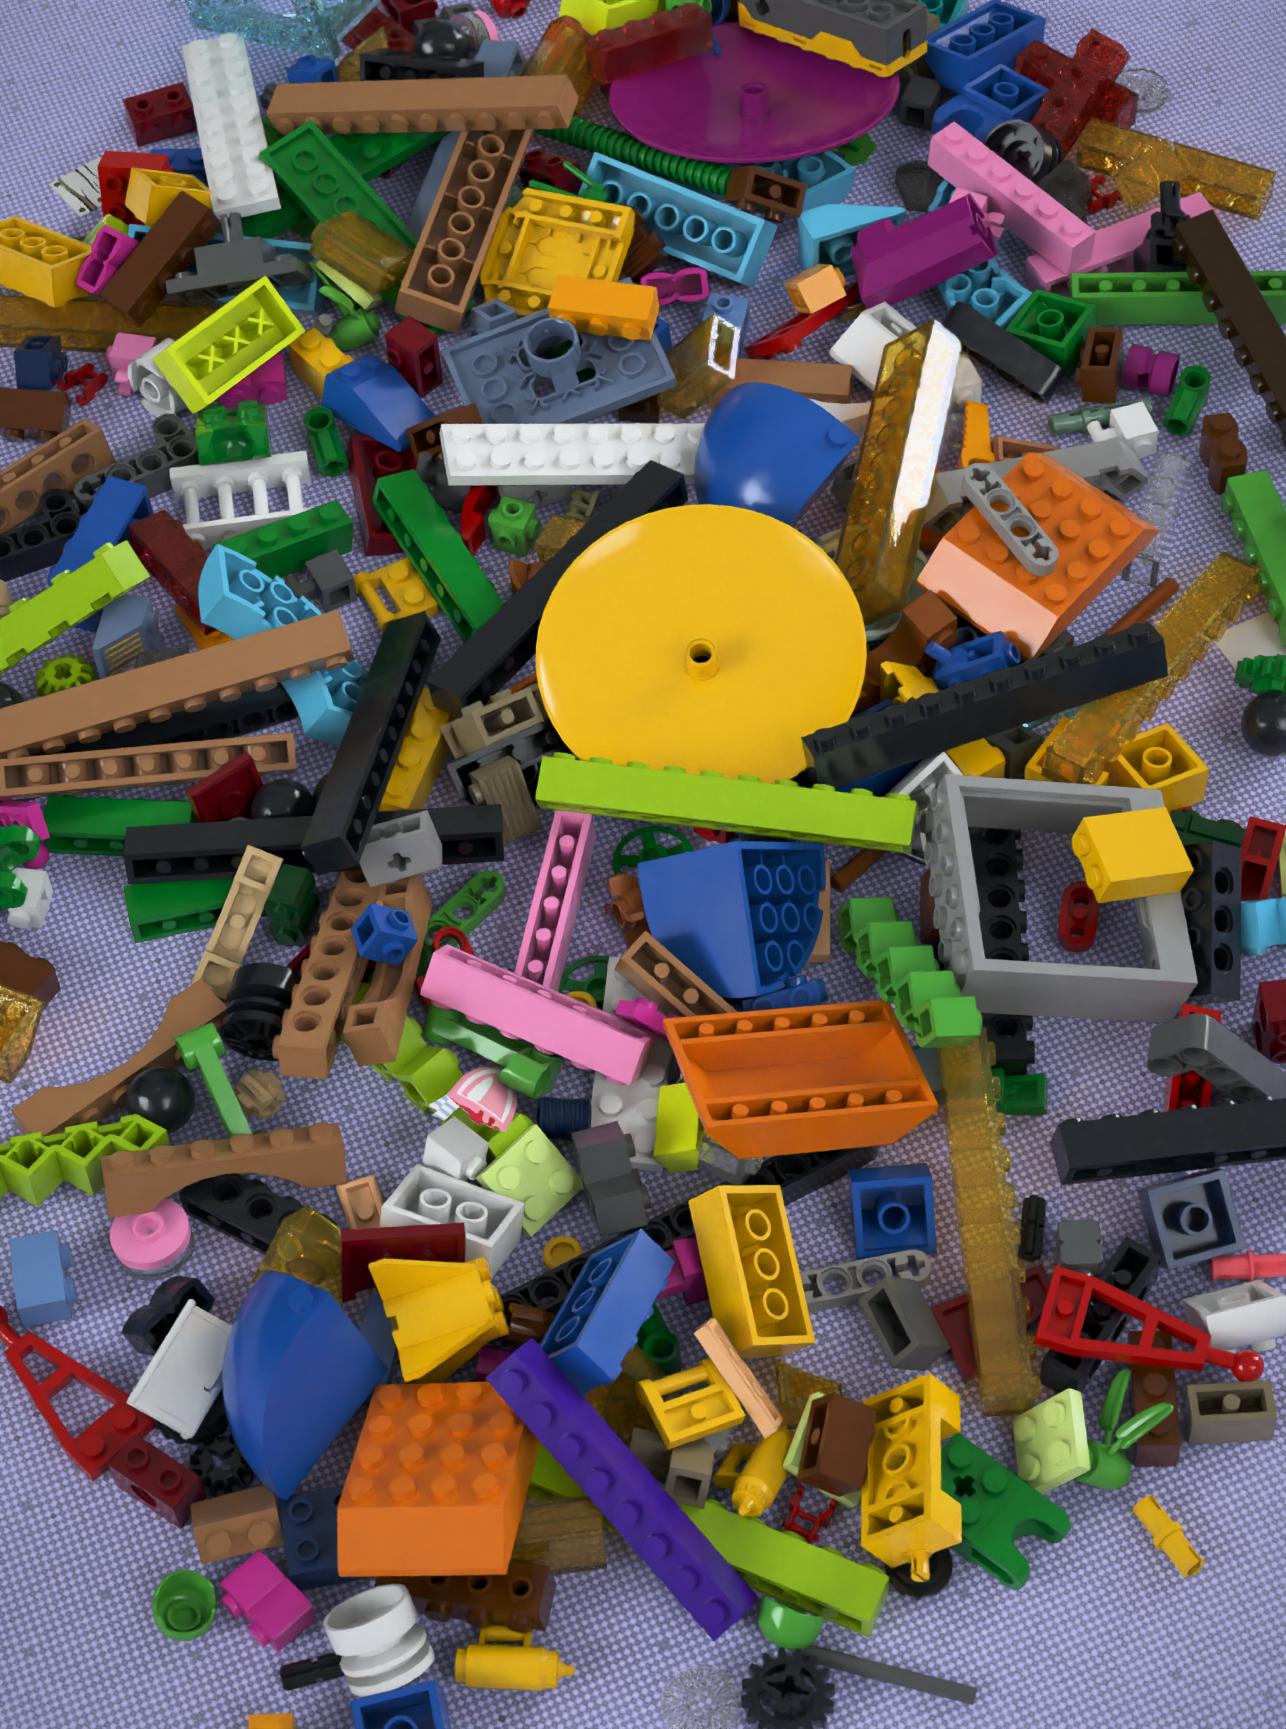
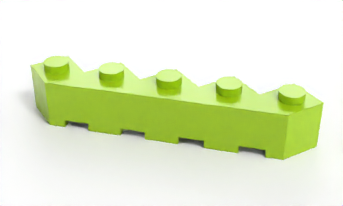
(68, 602)
(430, 1074)
(38, 1163)

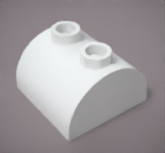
(1239, 1316)

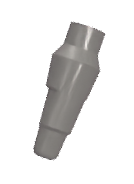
(323, 324)

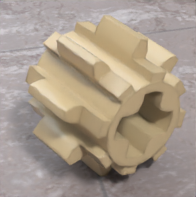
(260, 1094)

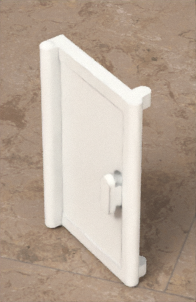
(181, 1368)

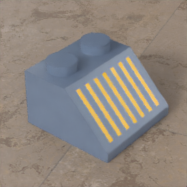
(123, 631)

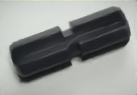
(1032, 1236)
(306, 1672)

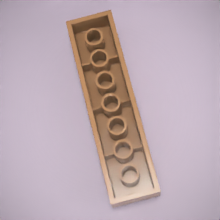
(461, 226)

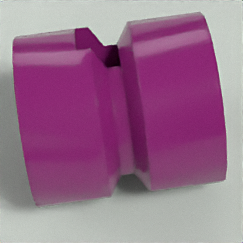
(1150, 370)

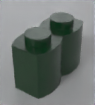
(292, 905)

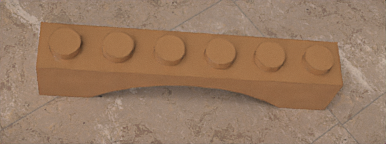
(377, 1021)
(91, 1101)
(144, 1178)

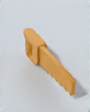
(976, 438)

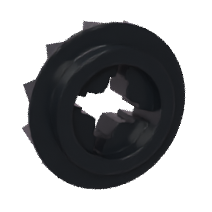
(220, 1481)
(940, 1572)

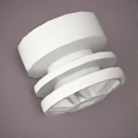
(378, 1639)

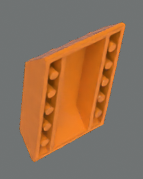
(994, 591)
(801, 1077)
(435, 1483)

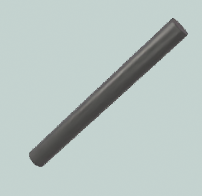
(893, 1674)

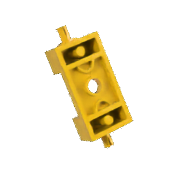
(904, 1508)

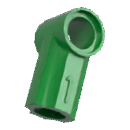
(1188, 400)
(325, 441)
(656, 1339)

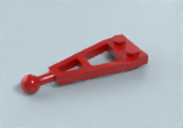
(789, 335)
(1066, 1310)
(103, 1438)

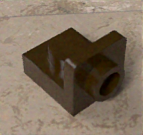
(641, 411)

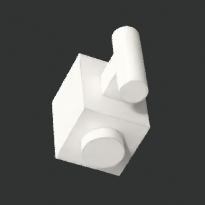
(1131, 426)
(456, 1151)

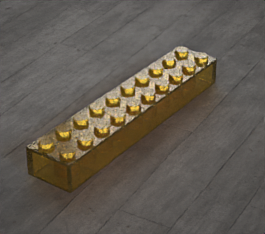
(897, 468)

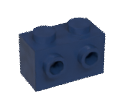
(40, 362)

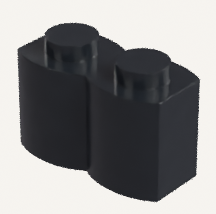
(152, 1322)

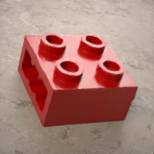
(114, 178)

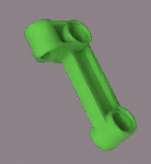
(201, 1052)
(525, 1066)

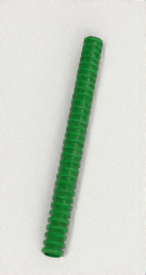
(630, 151)

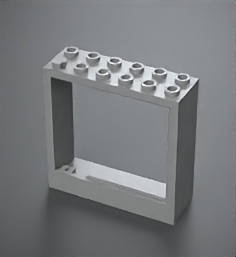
(1043, 987)

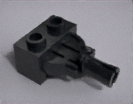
(1156, 250)

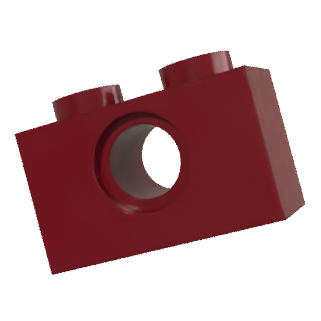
(156, 1480)

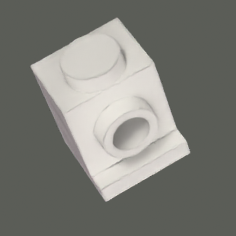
(37, 901)

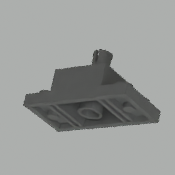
(234, 266)

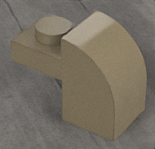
(684, 1467)

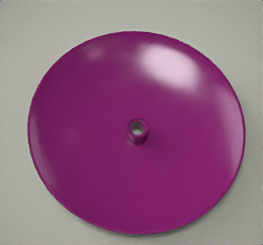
(751, 102)

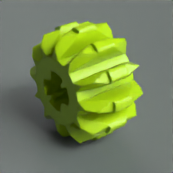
(63, 674)

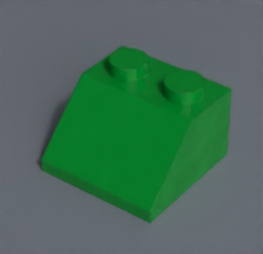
(1055, 327)

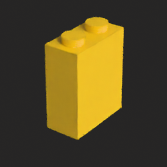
(1131, 854)

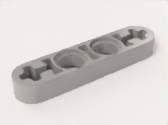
(1014, 517)
(852, 1275)

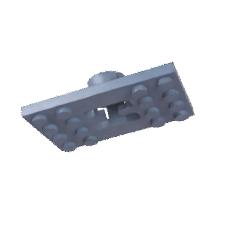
(491, 372)

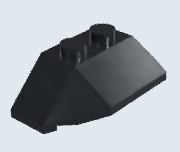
(525, 747)

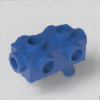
(972, 659)
(796, 993)

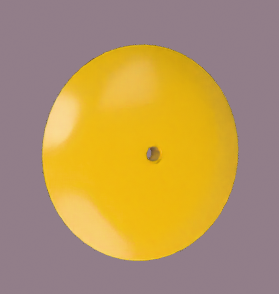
(688, 586)

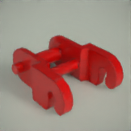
(1106, 201)
(78, 377)
(822, 1520)

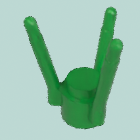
(595, 193)

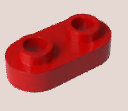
(1078, 919)

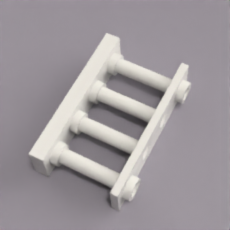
(236, 477)

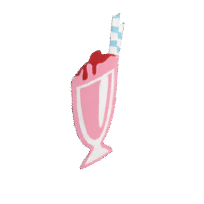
(481, 1097)

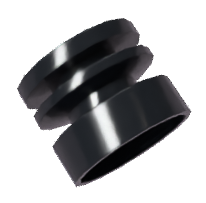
(1026, 148)
(257, 1008)

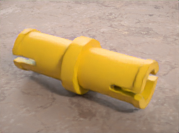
(1168, 1536)

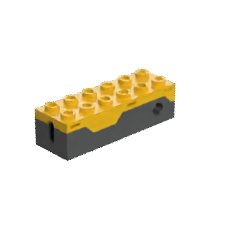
(862, 33)

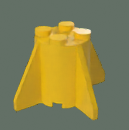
(438, 1313)

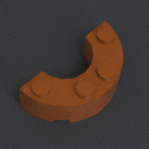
(920, 623)

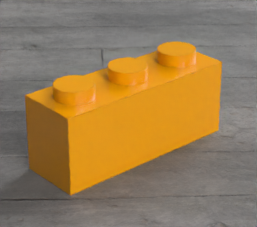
(605, 307)

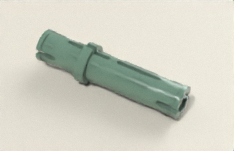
(1080, 418)

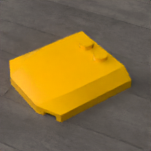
(553, 237)

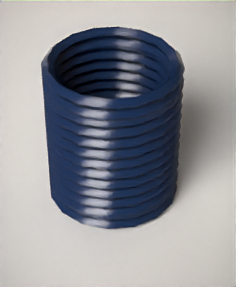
(563, 1116)

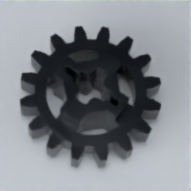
(773, 1689)

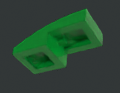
(1022, 1093)

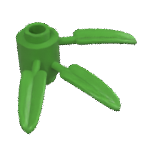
(353, 329)
(1108, 1464)

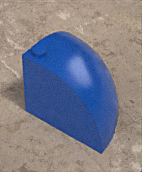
(769, 452)
(737, 911)
(293, 1377)

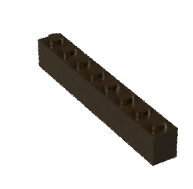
(1238, 307)

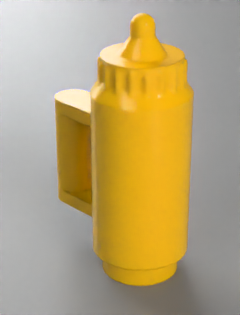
(761, 1476)
(508, 1665)

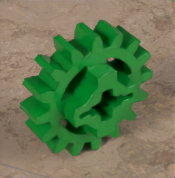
(1262, 674)

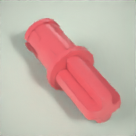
(1247, 1266)

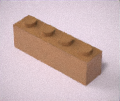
(812, 380)
(668, 981)

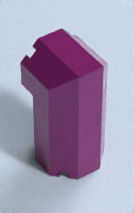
(909, 258)

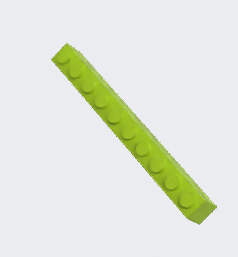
(727, 803)
(763, 1557)

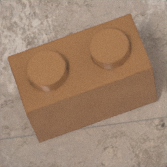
(236, 1524)

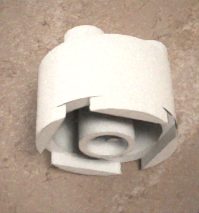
(157, 391)

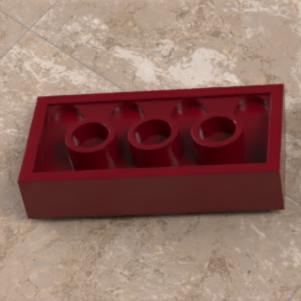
(368, 462)

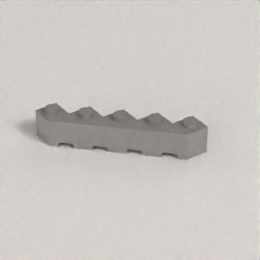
(1103, 464)

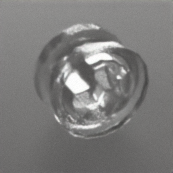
(952, 437)

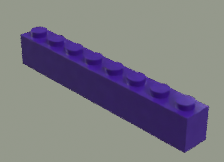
(622, 1489)

